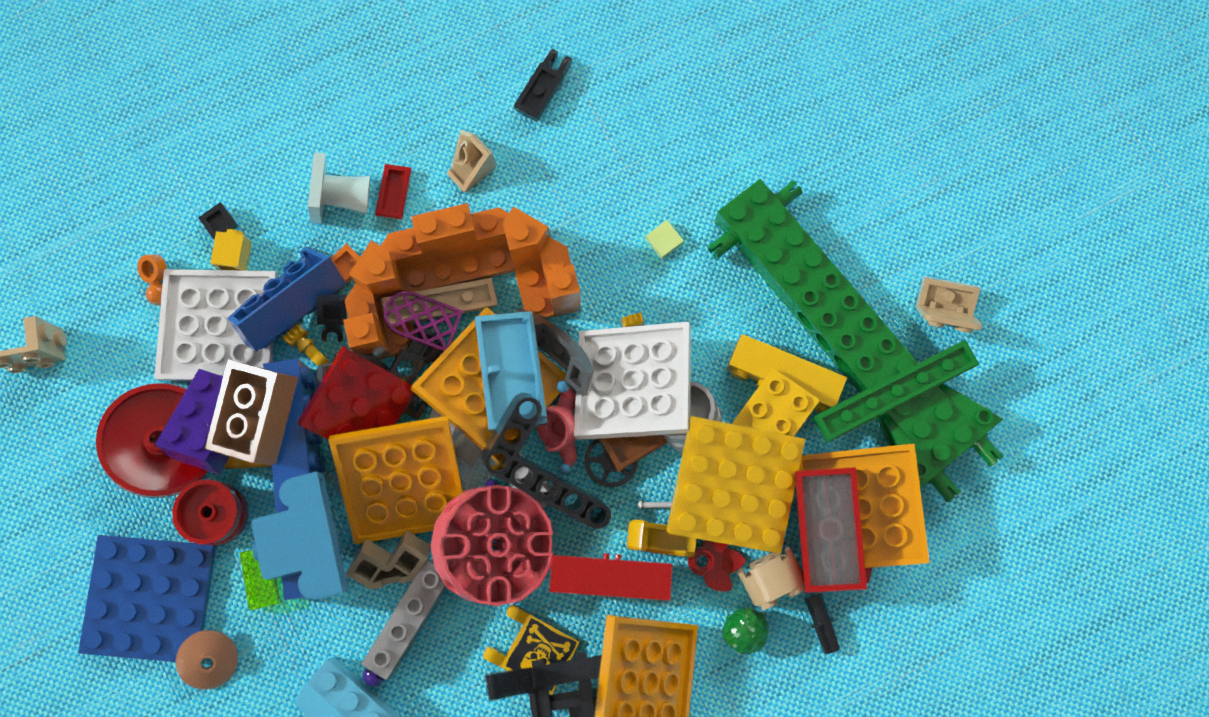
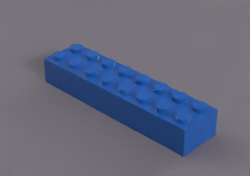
(299, 447)

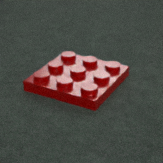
(355, 397)

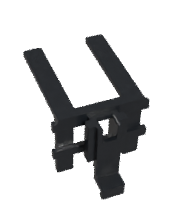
(539, 677)

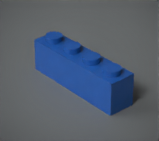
(286, 299)

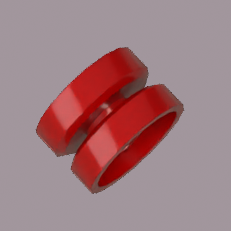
(194, 517)

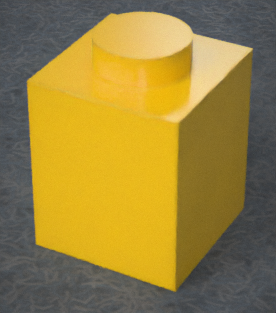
(231, 250)

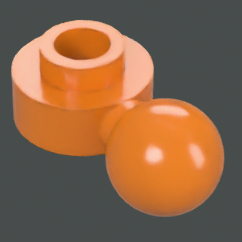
(151, 270)

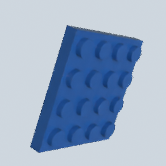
(145, 597)

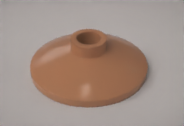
(205, 645)

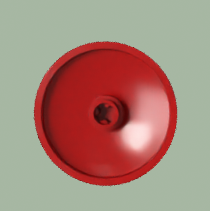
(128, 442)

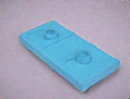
(509, 363)

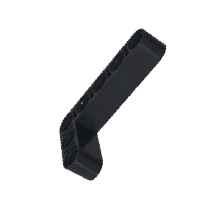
(536, 474)

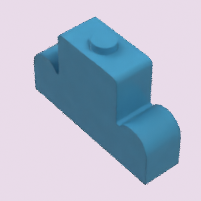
(302, 539)

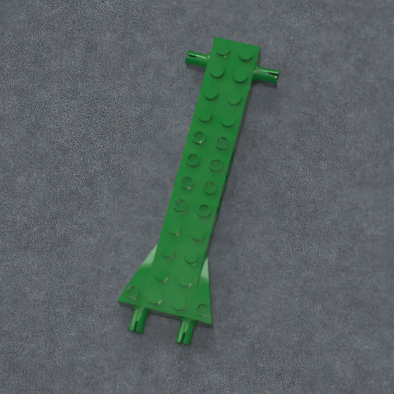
(850, 332)

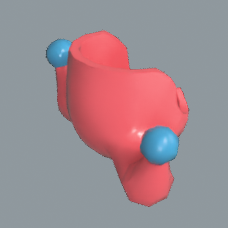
(559, 430)

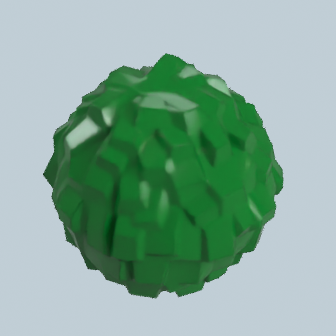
(746, 630)

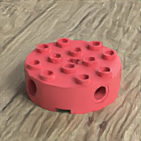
(464, 545)

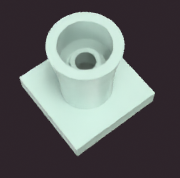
(336, 191)

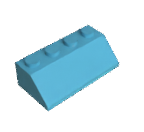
(340, 693)

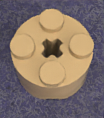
(772, 578)

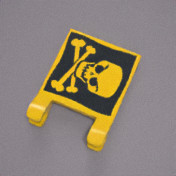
(533, 642)

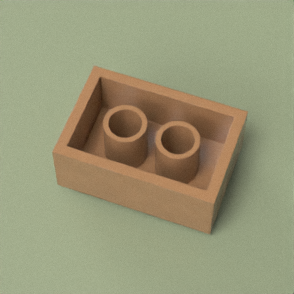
(251, 413)

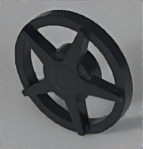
(607, 466)

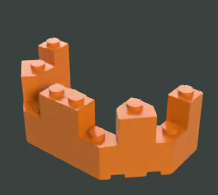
(455, 249)

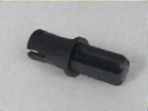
(822, 624)

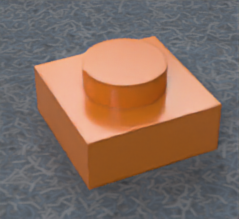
(345, 261)

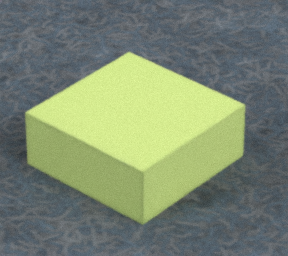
(664, 239)

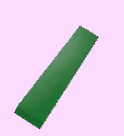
(895, 391)

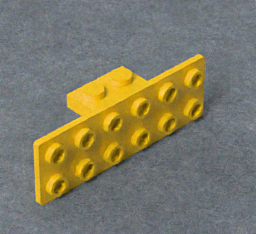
(777, 406)

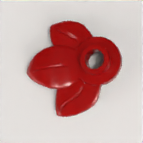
(719, 564)

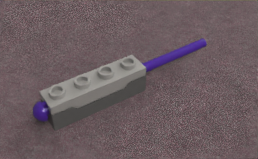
(404, 624)

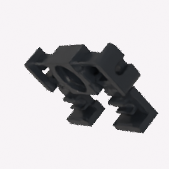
(414, 353)

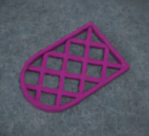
(452, 331)

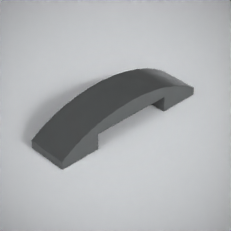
(565, 352)

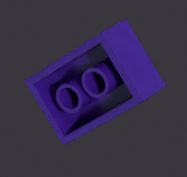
(190, 425)

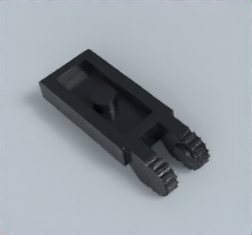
(542, 86)

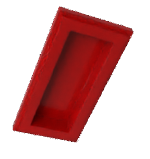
(393, 191)

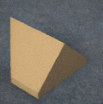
(471, 161)

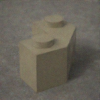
(377, 567)

